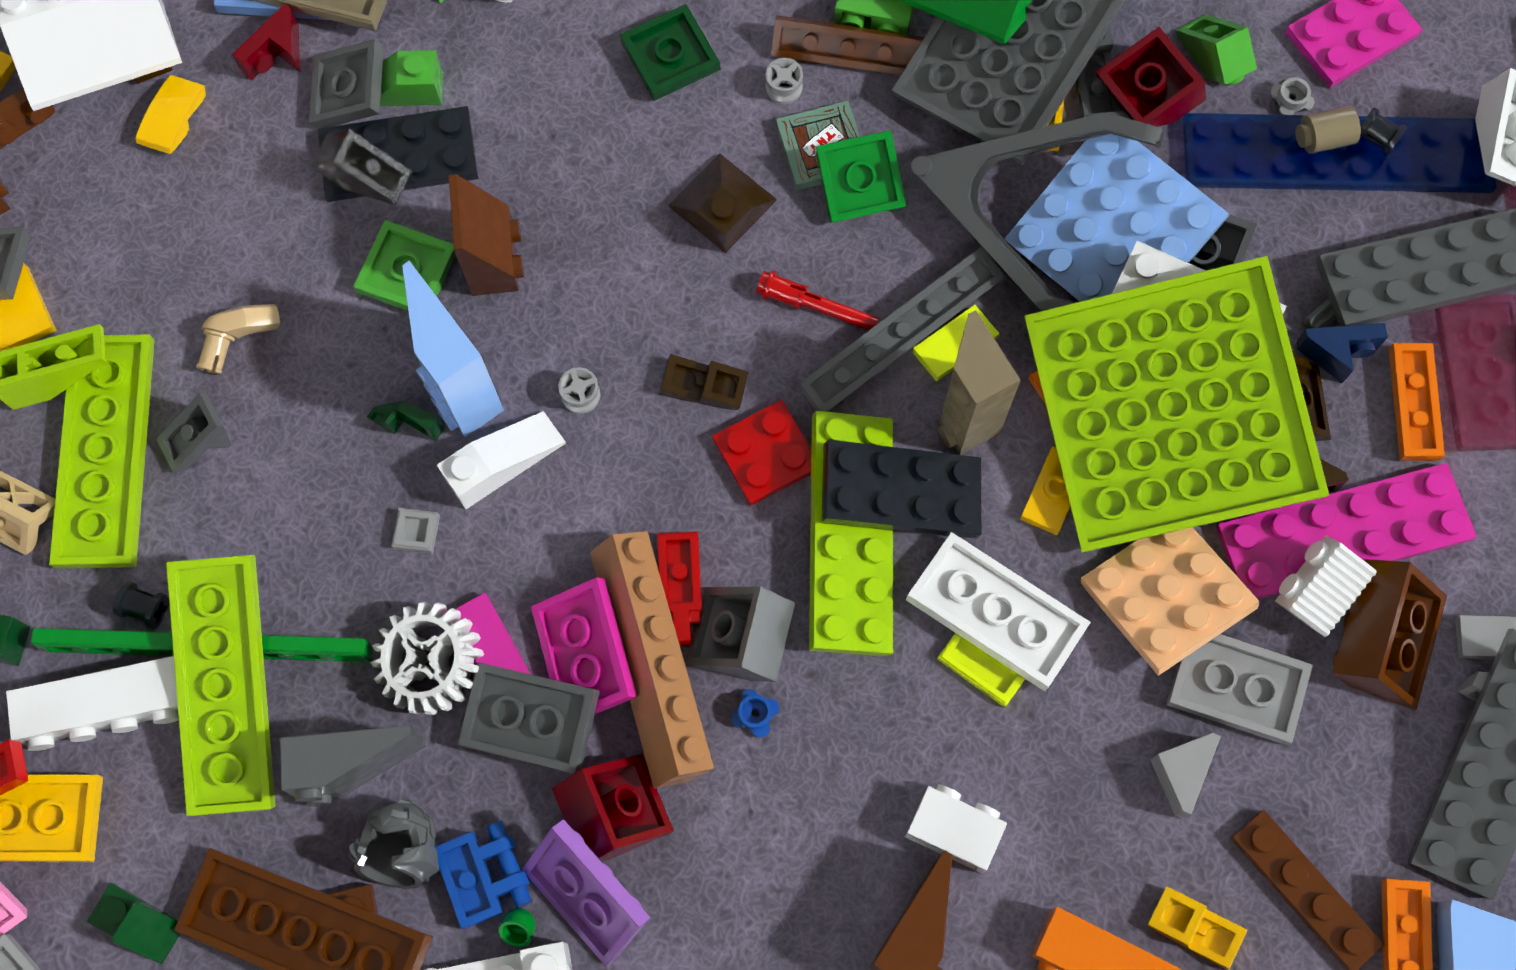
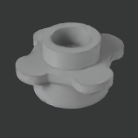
(1296, 87)

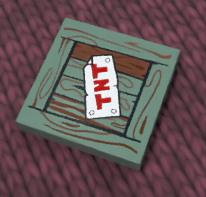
(812, 128)

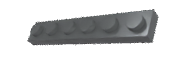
(901, 331)

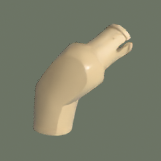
(231, 326)

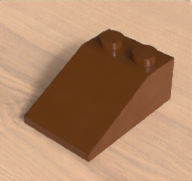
(484, 239)
(920, 931)

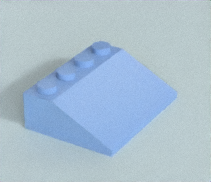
(448, 360)

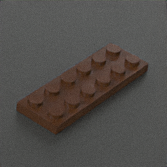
(291, 924)

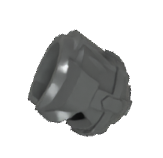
(396, 846)

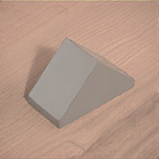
(1184, 772)

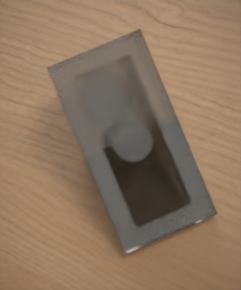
(360, 167)

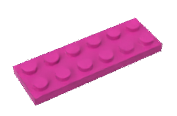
(1374, 521)

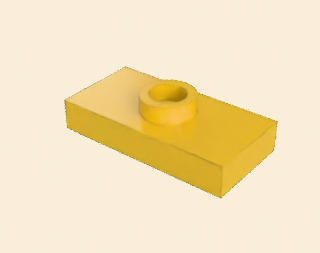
(1049, 497)

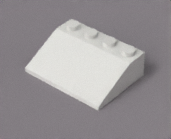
(84, 44)

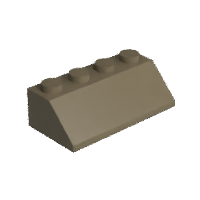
(978, 390)

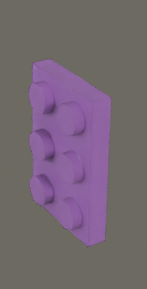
(585, 892)

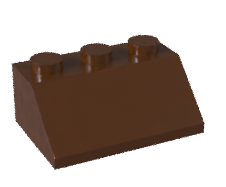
(1391, 633)

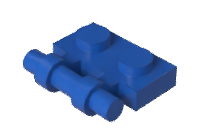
(469, 880)

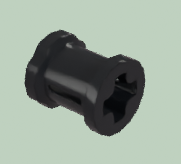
(1381, 131)
(140, 604)

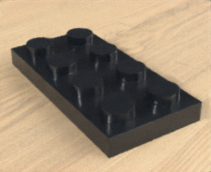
(425, 143)
(901, 489)

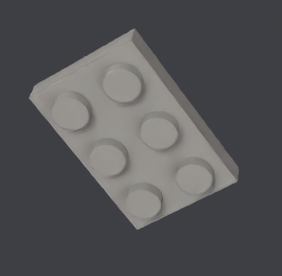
(1242, 687)

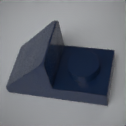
(1335, 346)

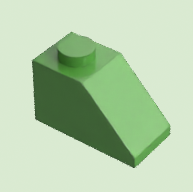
(1219, 48)
(411, 79)

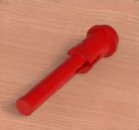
(796, 295)

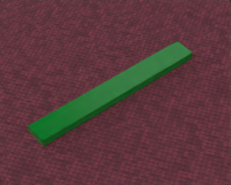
(162, 645)

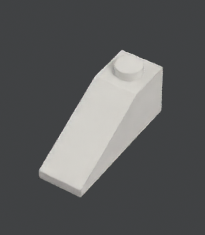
(499, 457)

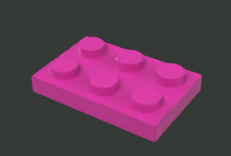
(1351, 35)
(585, 642)

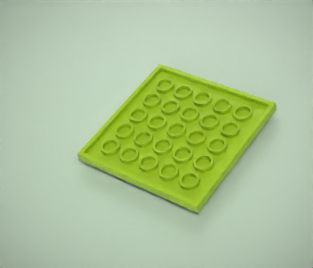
(1176, 405)

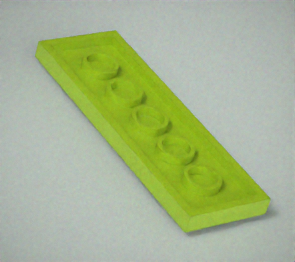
(104, 459)
(849, 563)
(220, 685)

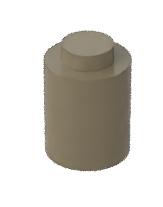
(1328, 129)

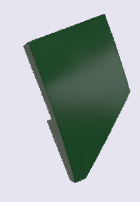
(392, 415)

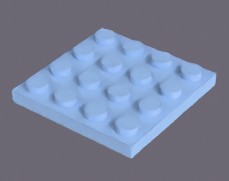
(1104, 204)

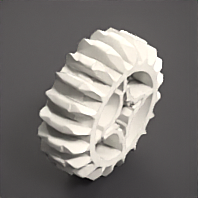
(400, 676)

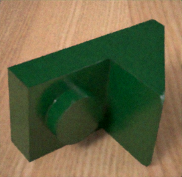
(135, 923)

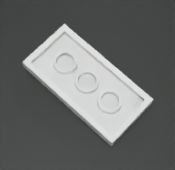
(998, 611)

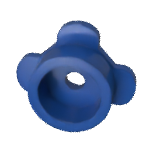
(749, 702)

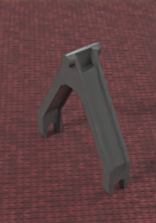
(958, 175)

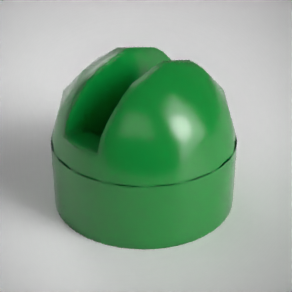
(517, 927)

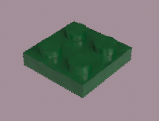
(670, 52)

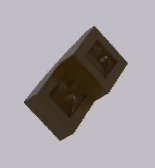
(702, 383)

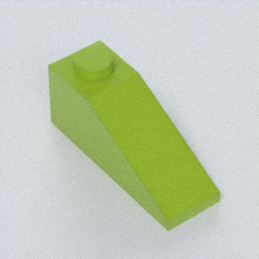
(49, 366)

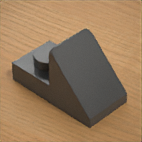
(192, 433)

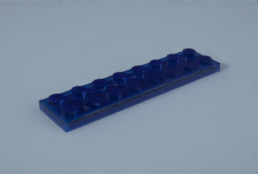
(1265, 154)

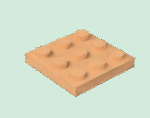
(1169, 595)

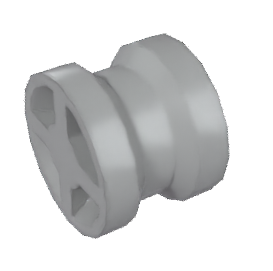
(784, 71)
(576, 382)

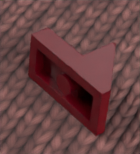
(274, 38)

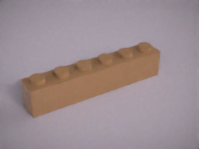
(665, 701)

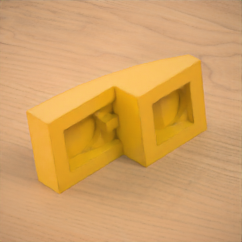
(168, 114)
(1197, 928)

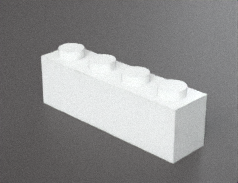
(93, 703)

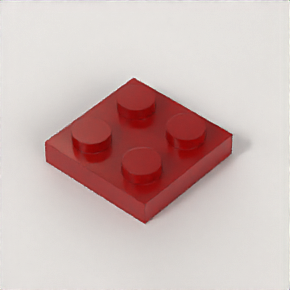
(765, 452)

